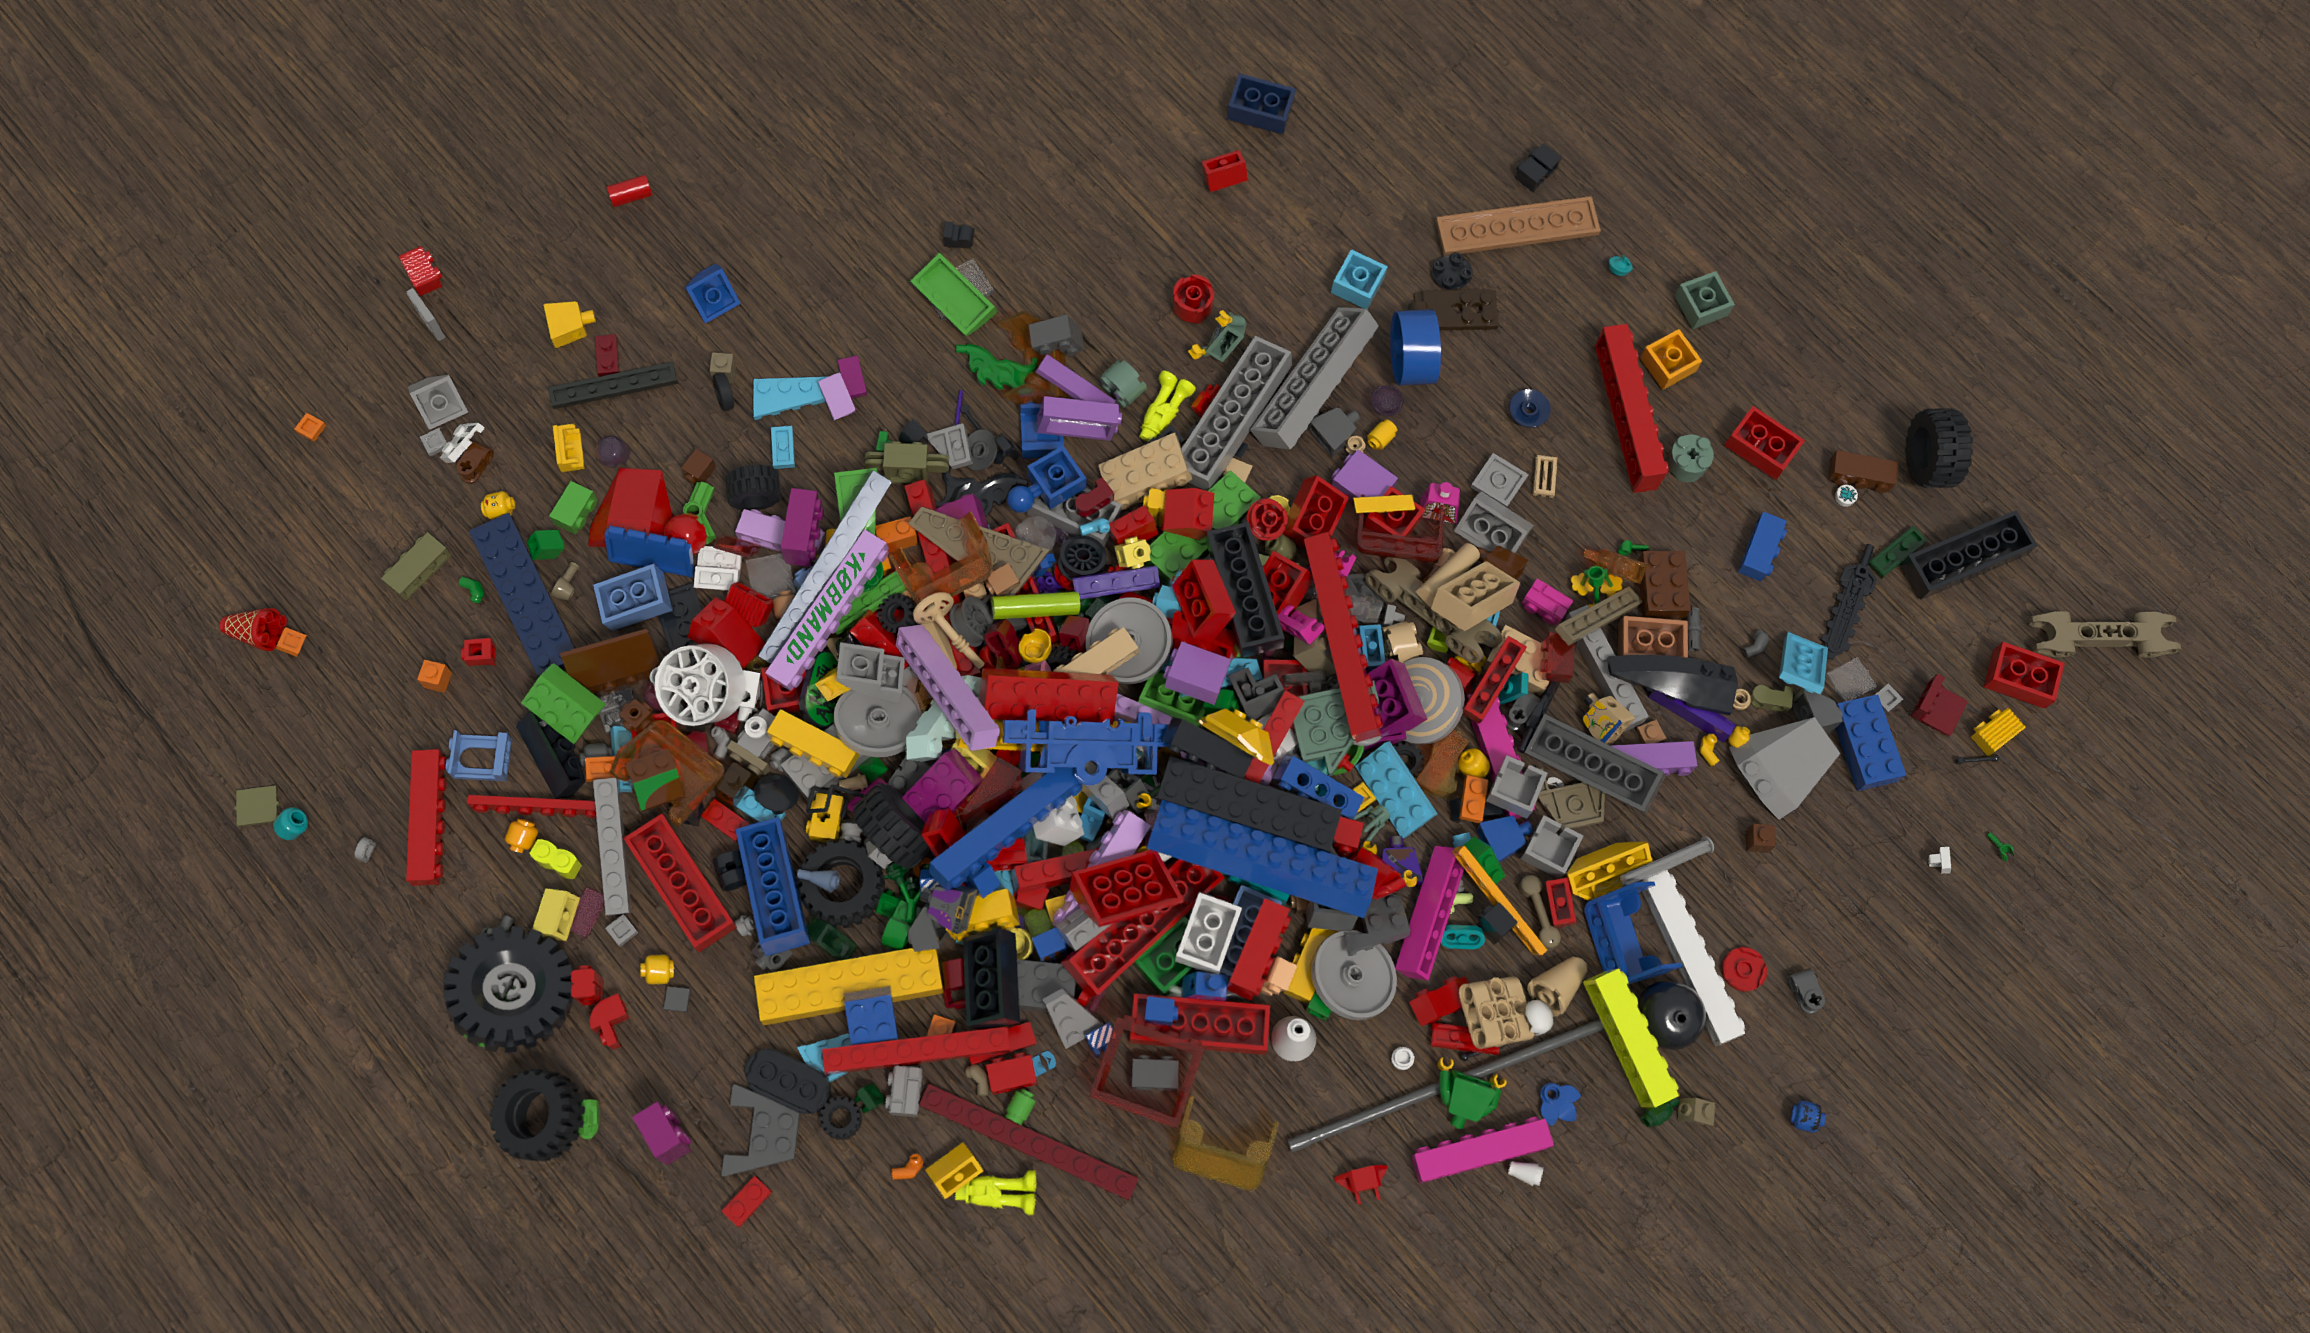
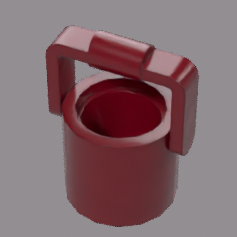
(954, 980)

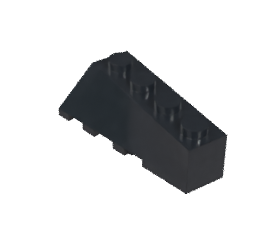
(552, 755)

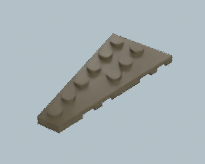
(951, 538)

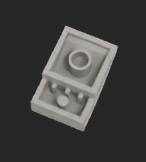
(870, 672)

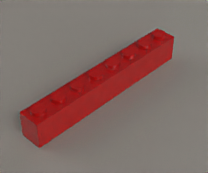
(916, 1050)

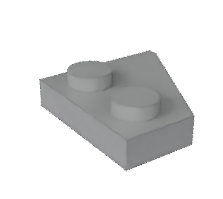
(953, 443)

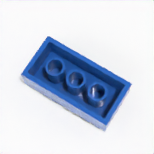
(1869, 744)

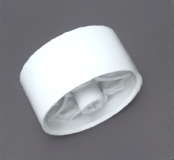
(699, 684)

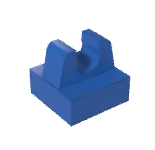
(1045, 564)

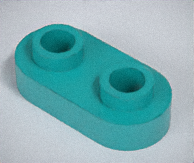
(1461, 938)

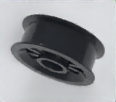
(1080, 548)

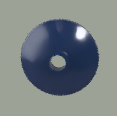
(1533, 401)

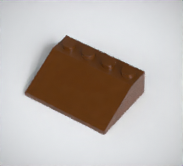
(613, 662)

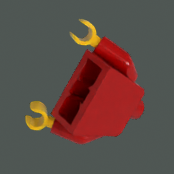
(1387, 878)

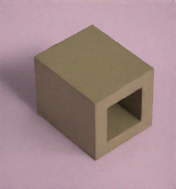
(723, 363)

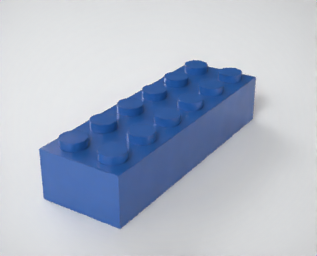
(772, 886)

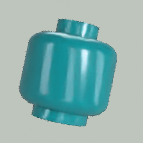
(290, 823)

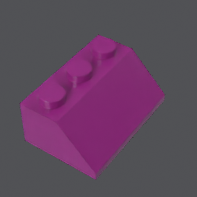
(1397, 698)

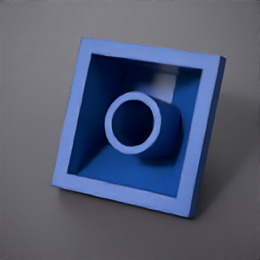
(712, 293)

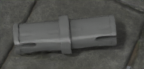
(1694, 629)

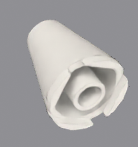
(1293, 1038)

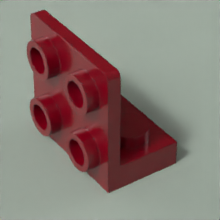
(1939, 706)

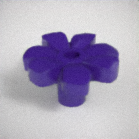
(1048, 584)

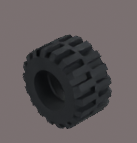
(753, 487)

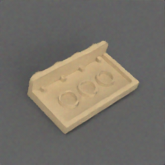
(1150, 466)

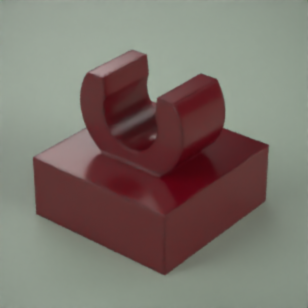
(730, 723)

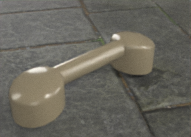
(1530, 887)

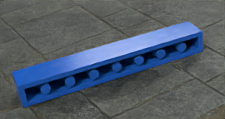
(1004, 827)

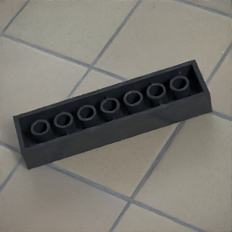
(1249, 804)

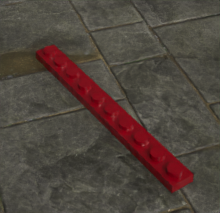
(1028, 1142)

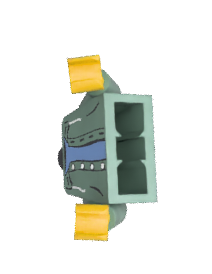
(1224, 338)

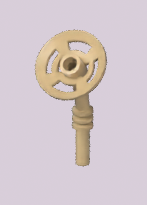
(937, 614)

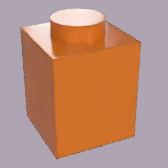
(434, 676)

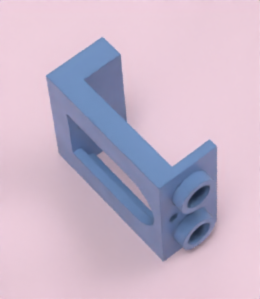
(459, 743)

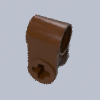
(474, 462)

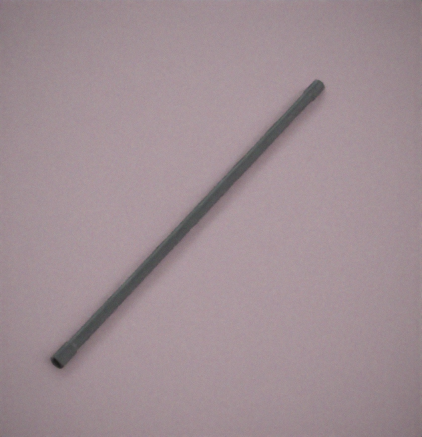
(1306, 1139)

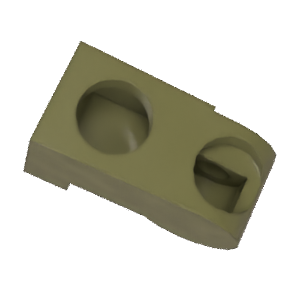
(1772, 700)

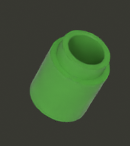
(1020, 1106)

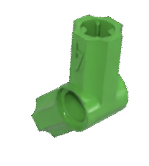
(699, 502)

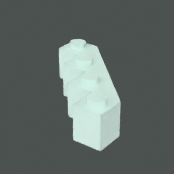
(933, 727)

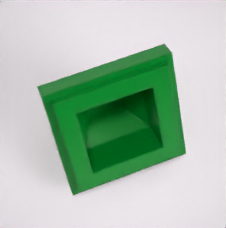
(872, 768)

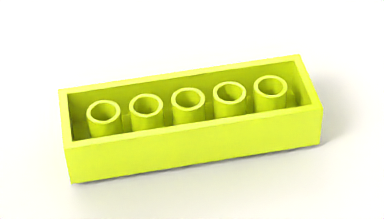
(1631, 1038)

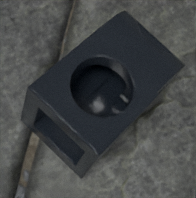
(958, 236)

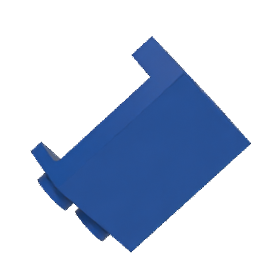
(1033, 443)

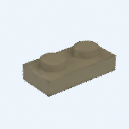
(754, 763)

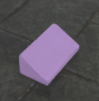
(836, 396)

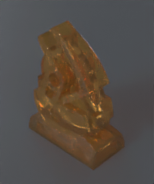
(1618, 564)

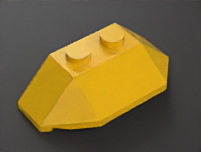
(1241, 733)
(1601, 870)

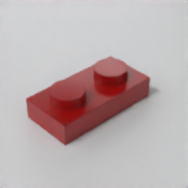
(723, 819)
(746, 1201)

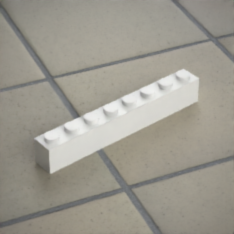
(1698, 966)

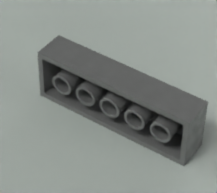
(1595, 763)

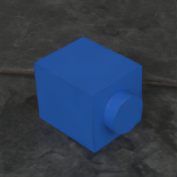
(1160, 1011)

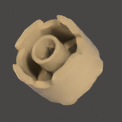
(1401, 642)

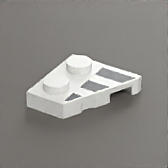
(460, 442)

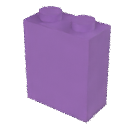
(1362, 476)
(1196, 672)

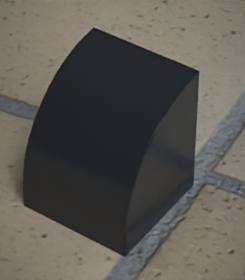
(913, 433)

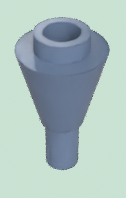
(827, 879)

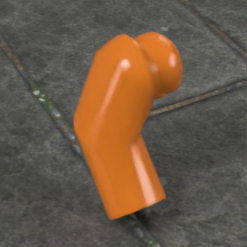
(910, 1170)

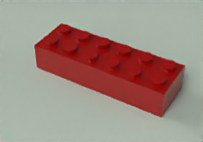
(1054, 695)
(680, 883)
(1214, 1023)

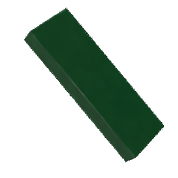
(1897, 552)

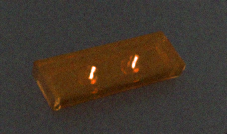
(1442, 762)

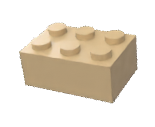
(1528, 663)

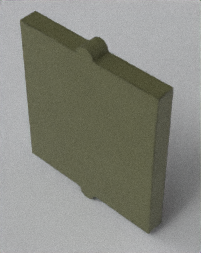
(256, 805)

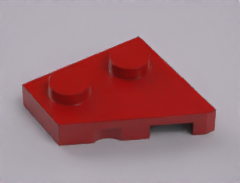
(1182, 633)

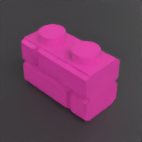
(1546, 602)

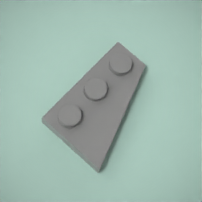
(1070, 1018)

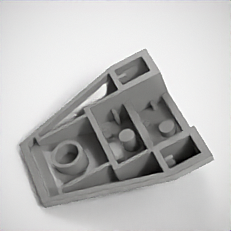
(1786, 763)

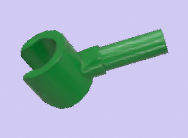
(1626, 547)
(2004, 848)

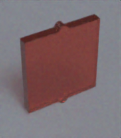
(736, 546)

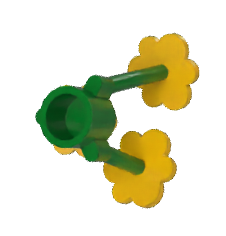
(1593, 579)

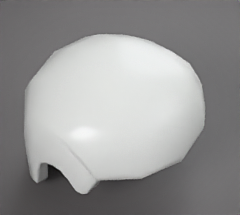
(1539, 1017)

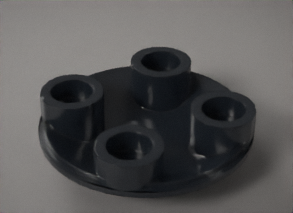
(1452, 271)
(776, 793)

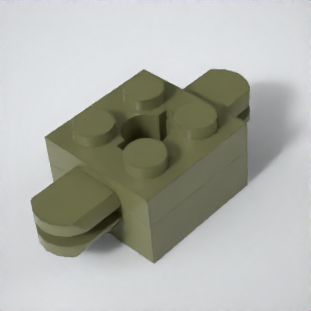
(906, 462)

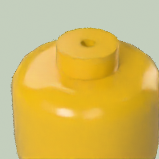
(1739, 736)

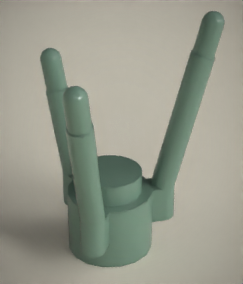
(1376, 819)

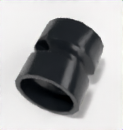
(730, 869)

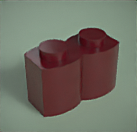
(1003, 642)

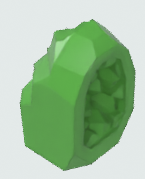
(591, 1119)

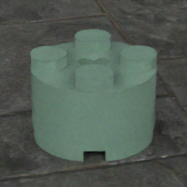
(1122, 382)
(1690, 458)

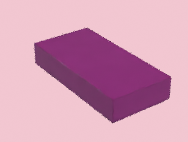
(852, 376)

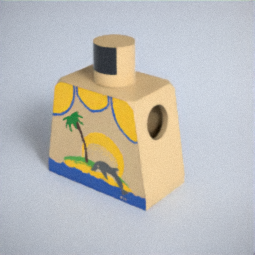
(1606, 718)

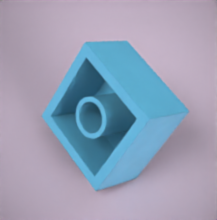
(1359, 279)

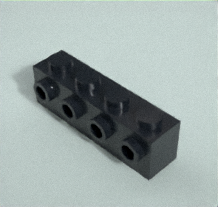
(1206, 747)

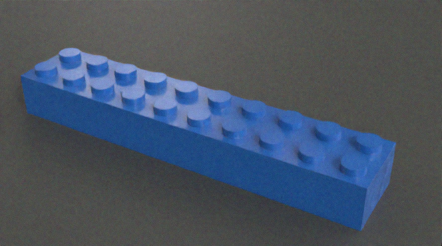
(1263, 858)

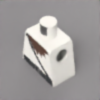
(754, 688)

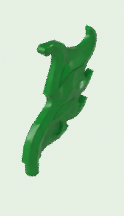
(995, 370)

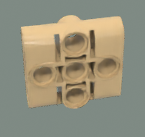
(1495, 1012)

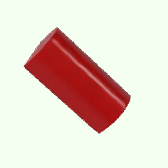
(629, 190)

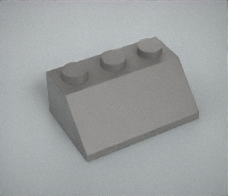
(1492, 525)

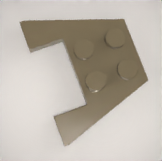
(1573, 805)

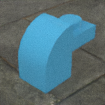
(1092, 820)

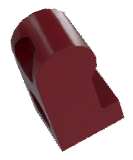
(1094, 500)

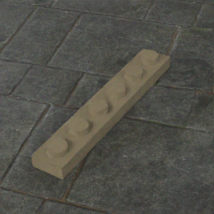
(1598, 615)

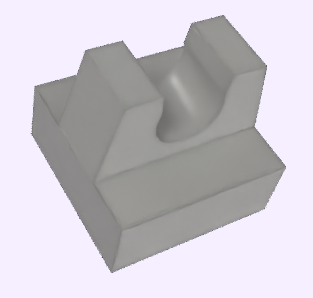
(1392, 617)

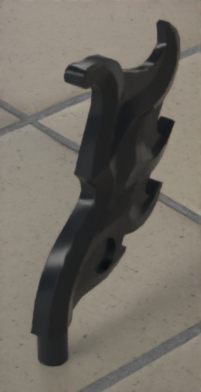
(991, 491)

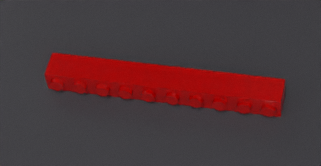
(920, 496)
(1342, 637)

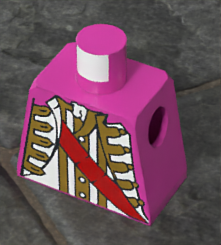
(1441, 494)

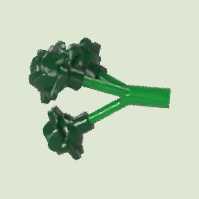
(909, 888)

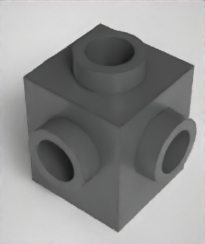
(772, 961)

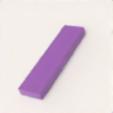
(1070, 381)

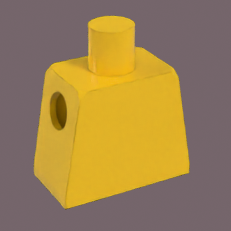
(567, 322)

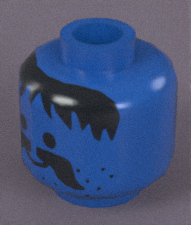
(1807, 1116)

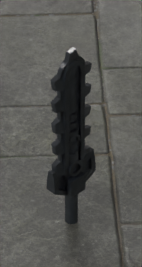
(1857, 582)
(1538, 714)

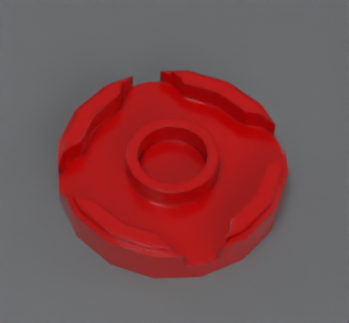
(1744, 969)

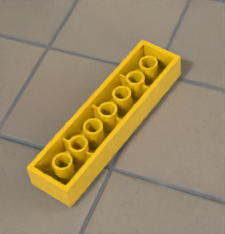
(822, 987)

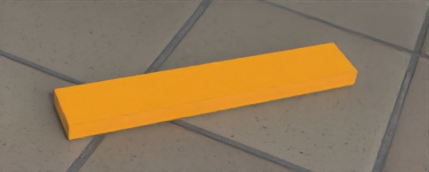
(1495, 896)

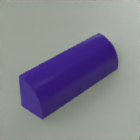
(1705, 720)

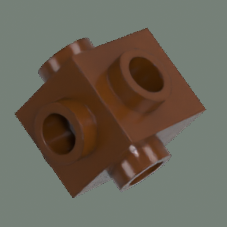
(636, 716)

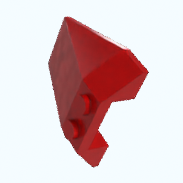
(633, 502)

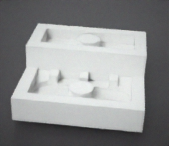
(716, 569)

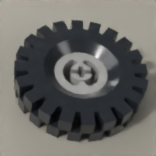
(489, 969)

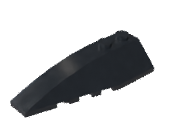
(1692, 680)

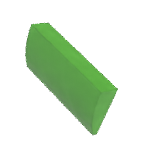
(954, 295)

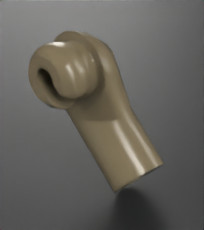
(981, 1077)

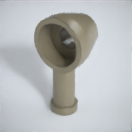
(563, 588)

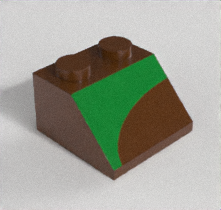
(654, 780)

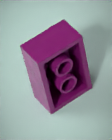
(802, 527)
(943, 785)
(662, 1134)

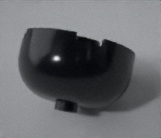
(1673, 1014)

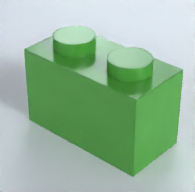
(573, 508)

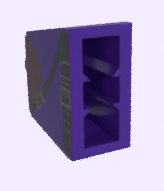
(1402, 858)

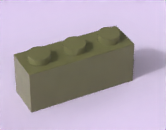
(416, 566)

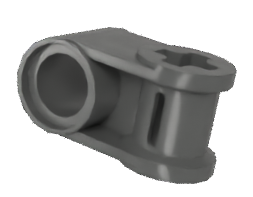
(1522, 708)
(1806, 988)

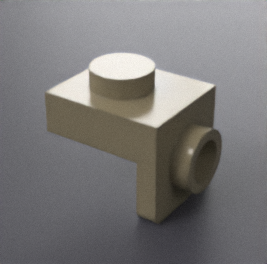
(1696, 1111)

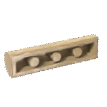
(1455, 566)

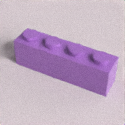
(1667, 757)

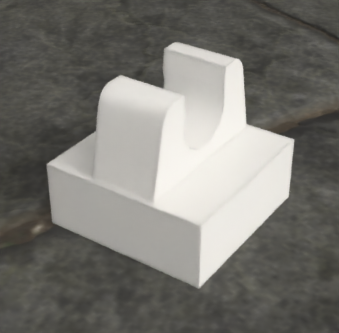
(1941, 860)

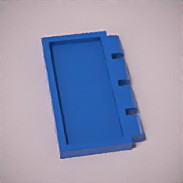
(640, 550)

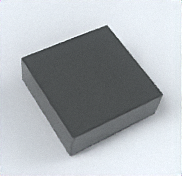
(677, 999)

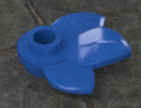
(1561, 1105)

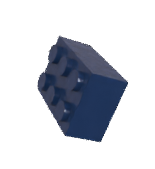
(1261, 103)

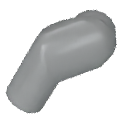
(722, 740)

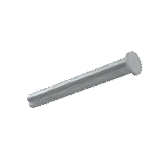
(1669, 861)

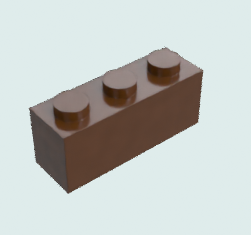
(1863, 471)

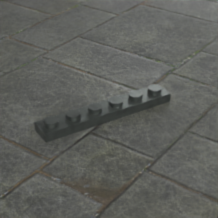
(612, 385)

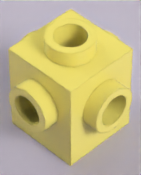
(1133, 552)

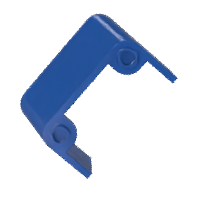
(1615, 935)

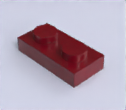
(607, 355)

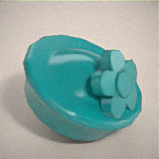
(1620, 265)

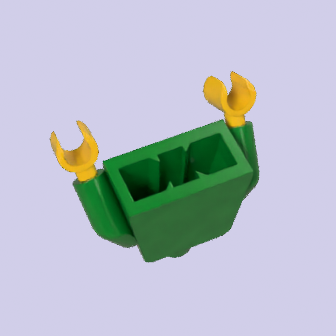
(1467, 1095)

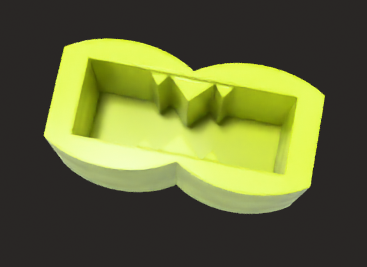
(555, 859)

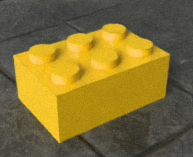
(990, 913)

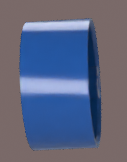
(1415, 347)

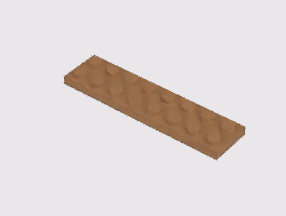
(1517, 226)

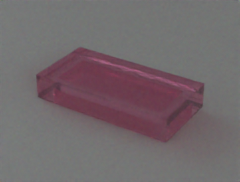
(587, 912)

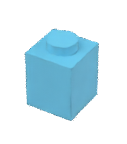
(1167, 601)

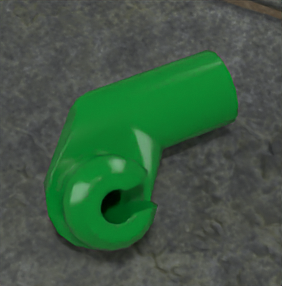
(475, 588)

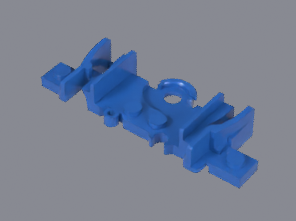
(1085, 742)

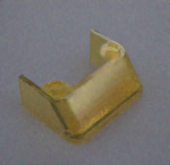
(1220, 1164)

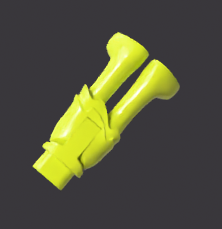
(1161, 413)
(985, 1192)

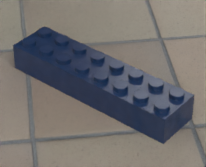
(522, 592)

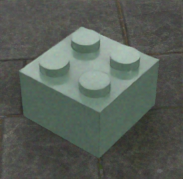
(1704, 300)

